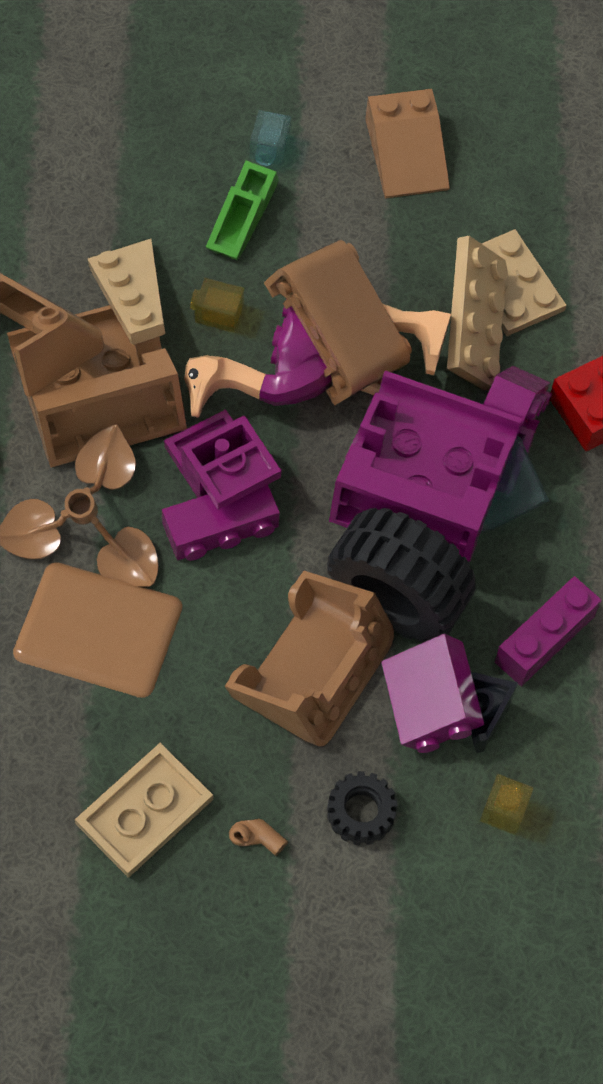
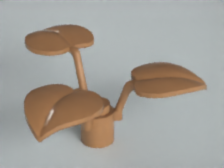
(105, 461)

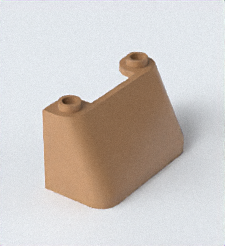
(342, 317)
(318, 660)

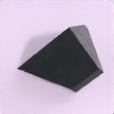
(494, 702)

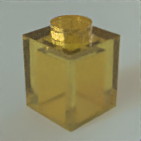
(218, 304)
(506, 804)

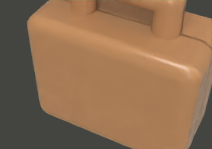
(98, 629)

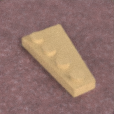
(131, 289)

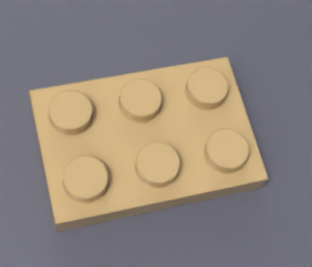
(527, 288)
(144, 809)

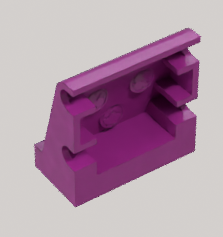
(427, 459)

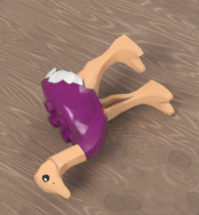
(298, 364)

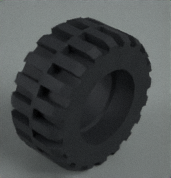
(408, 568)

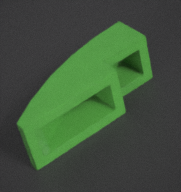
(242, 210)

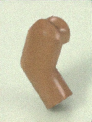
(257, 832)

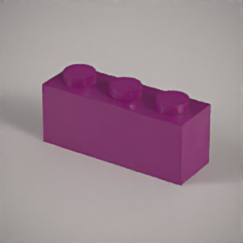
(519, 394)
(200, 526)
(547, 631)

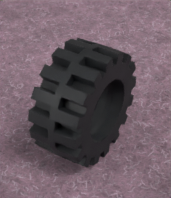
(362, 831)

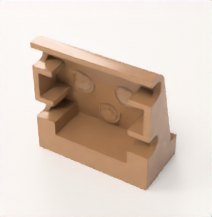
(118, 387)

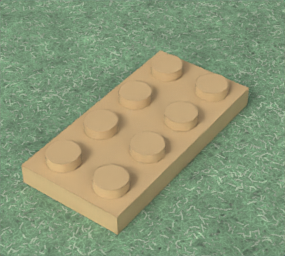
(476, 313)

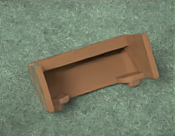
(61, 337)

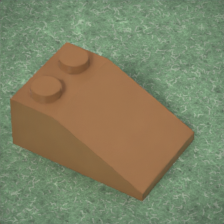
(407, 143)

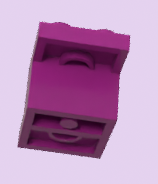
(222, 459)

